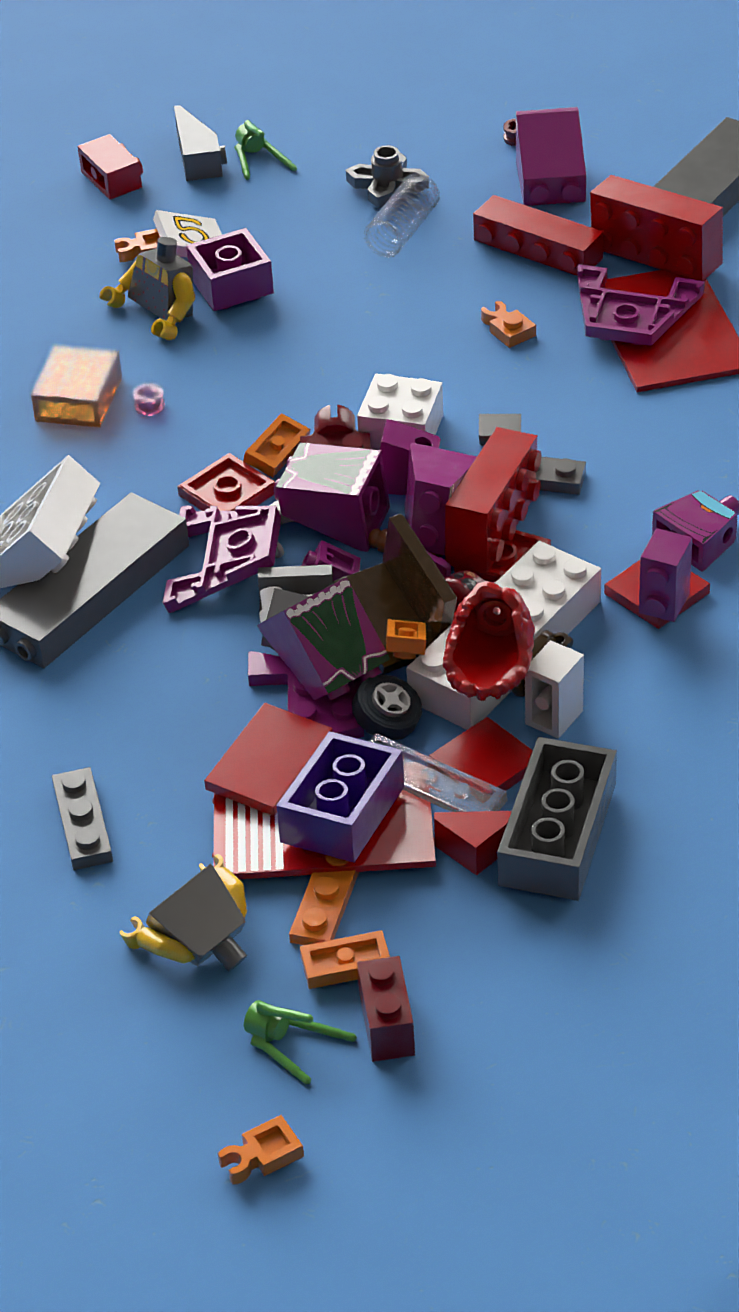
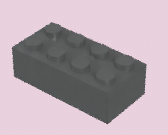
(557, 818)

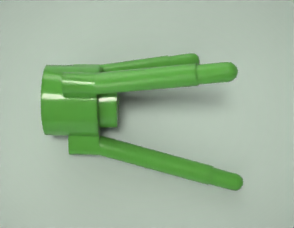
(251, 140)
(272, 1022)

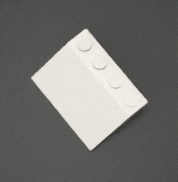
(45, 523)

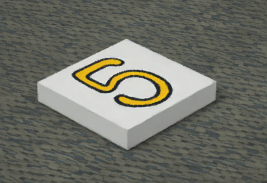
(185, 228)

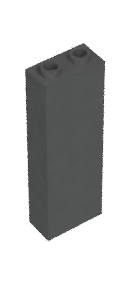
(709, 169)
(102, 571)

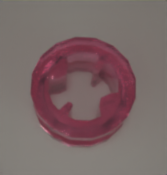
(148, 399)

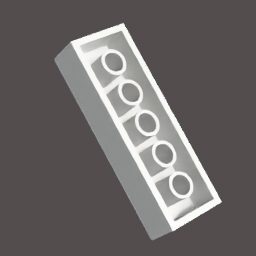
(559, 596)

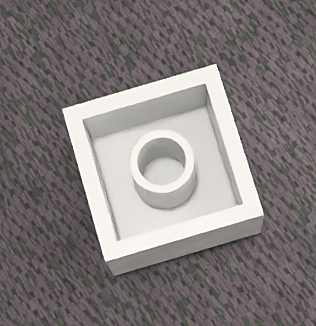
(401, 400)

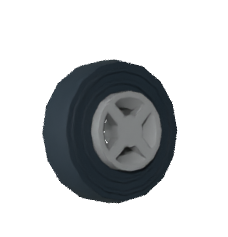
(387, 707)

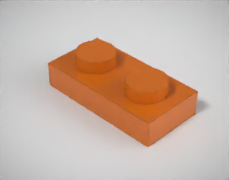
(275, 445)
(405, 638)
(337, 959)

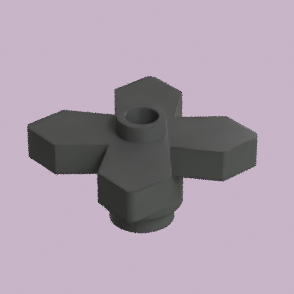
(383, 175)

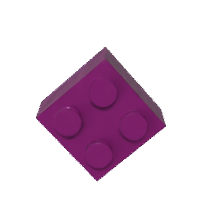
(230, 269)

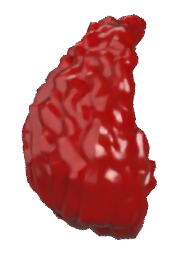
(489, 646)

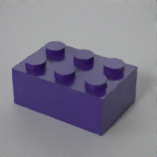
(340, 796)

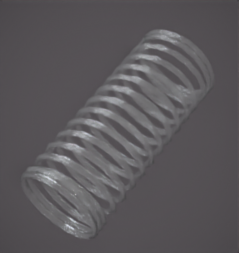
(379, 218)

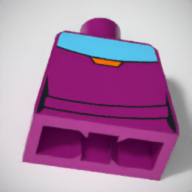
(704, 519)

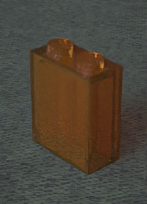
(76, 386)

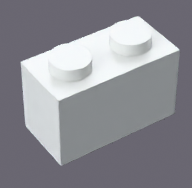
(554, 689)

